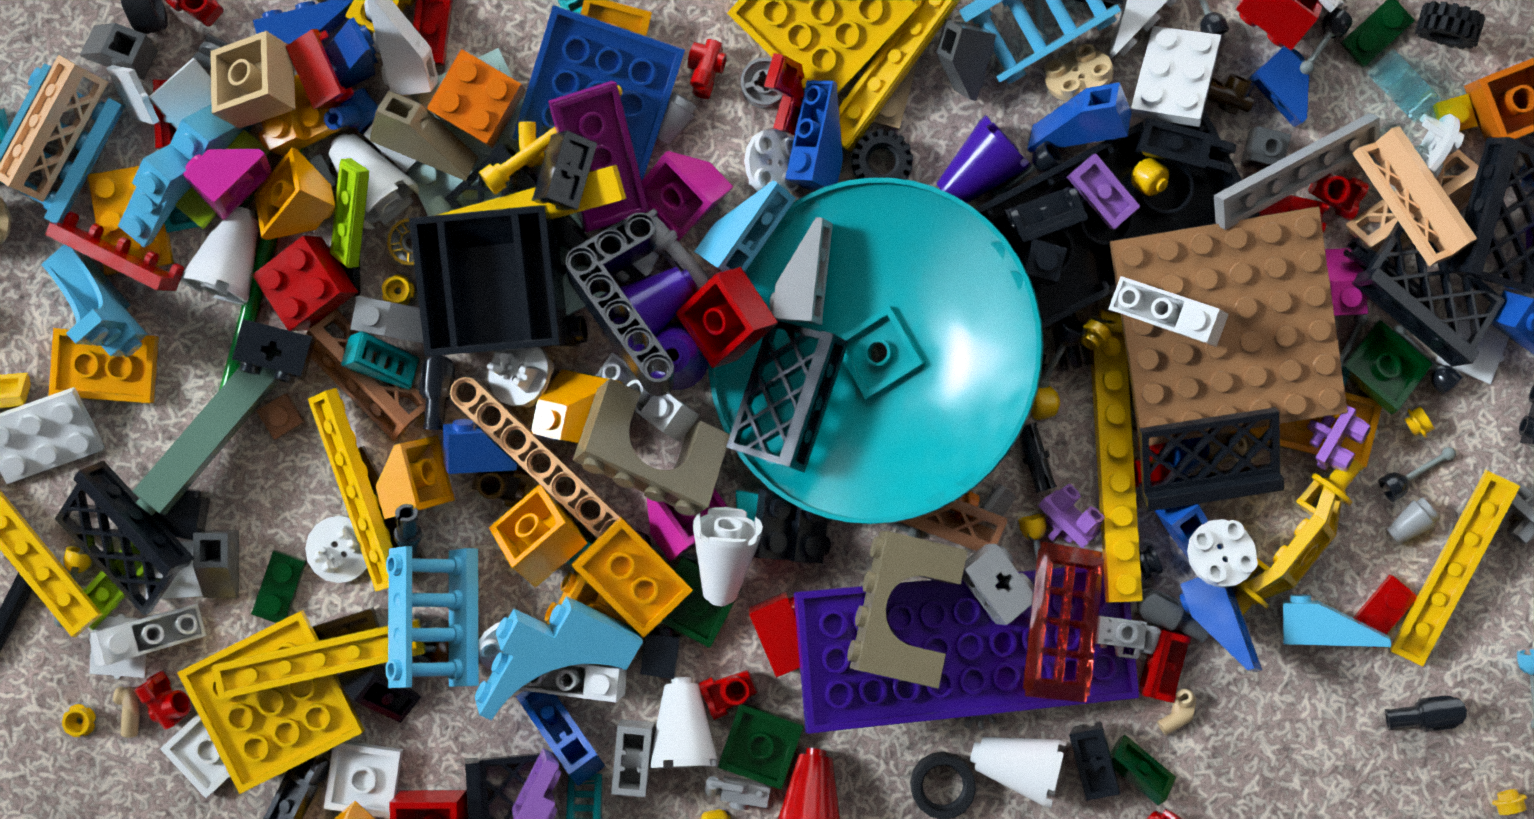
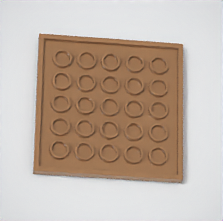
(1278, 331)

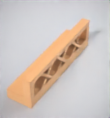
(40, 123)
(1456, 187)
(1418, 194)

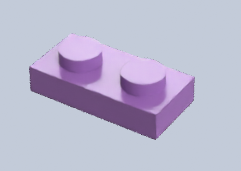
(1103, 191)

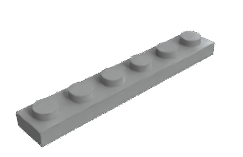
(1294, 171)

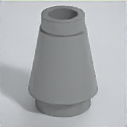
(676, 117)
(1413, 521)

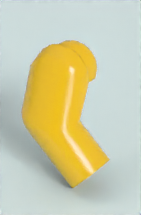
(527, 135)

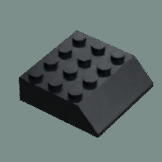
(489, 281)

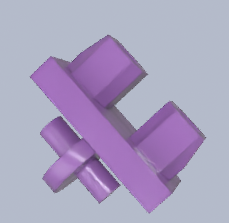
(1331, 452)
(1068, 520)

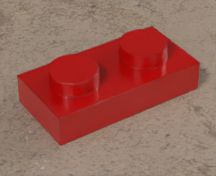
(433, 24)
(1386, 605)

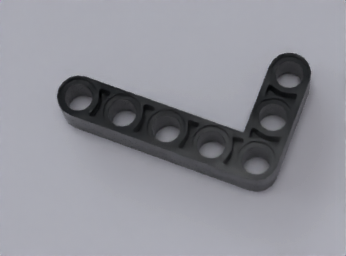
(615, 304)

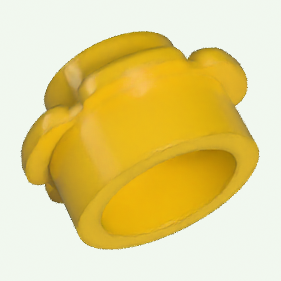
(398, 281)
(1096, 335)
(1419, 422)
(70, 723)
(1510, 802)

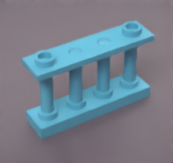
(980, 13)
(89, 146)
(463, 617)

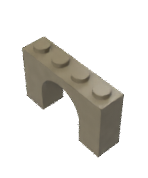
(608, 451)
(876, 646)

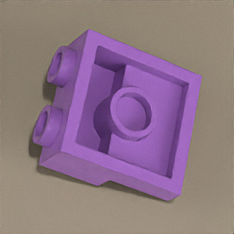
(536, 796)

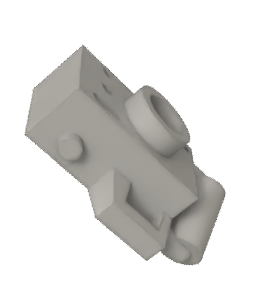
(1128, 634)
(739, 792)

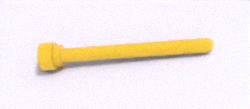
(498, 175)

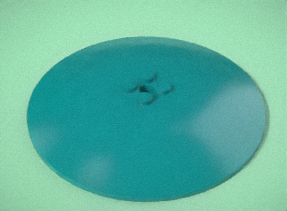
(958, 364)

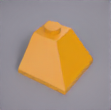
(293, 198)
(566, 405)
(414, 477)

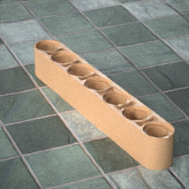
(525, 455)

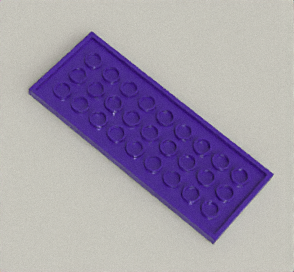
(980, 666)

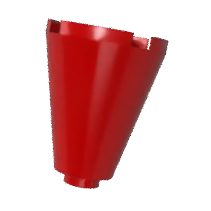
(811, 788)

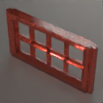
(1057, 687)

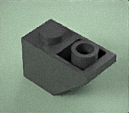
(120, 47)
(965, 55)
(217, 562)

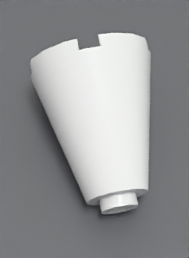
(387, 185)
(226, 259)
(725, 551)
(682, 729)
(1021, 764)

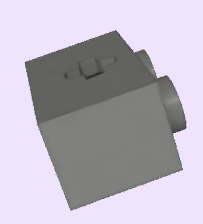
(980, 576)
(632, 758)

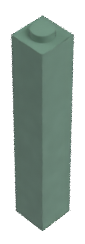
(204, 439)

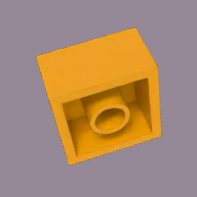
(537, 536)

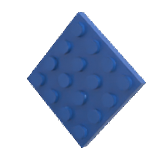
(590, 52)

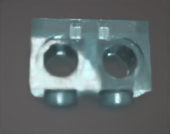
(1403, 85)

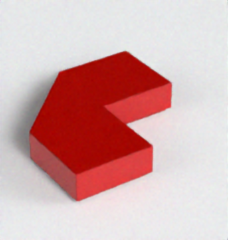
(785, 78)

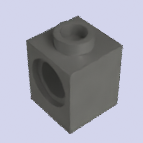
(1265, 147)

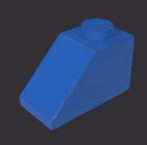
(1284, 84)
(472, 450)

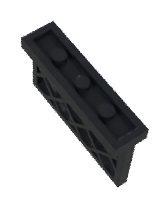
(1488, 207)
(566, 227)
(1419, 317)
(812, 395)
(1209, 485)
(134, 524)
(477, 782)

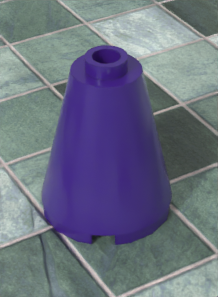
(982, 163)
(658, 298)
(691, 363)

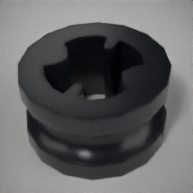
(1150, 562)

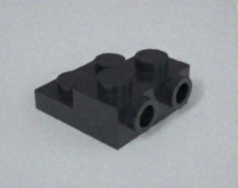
(790, 531)

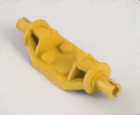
(1310, 541)

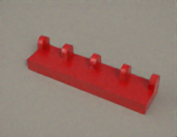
(115, 256)

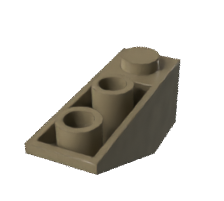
(418, 134)

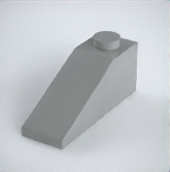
(802, 285)
(387, 319)

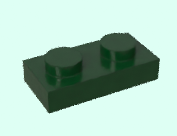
(1377, 31)
(278, 587)
(1142, 770)

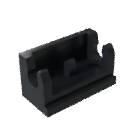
(564, 170)
(1045, 215)
(1094, 761)

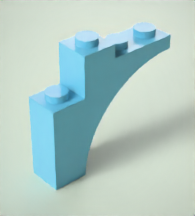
(161, 176)
(95, 304)
(535, 648)

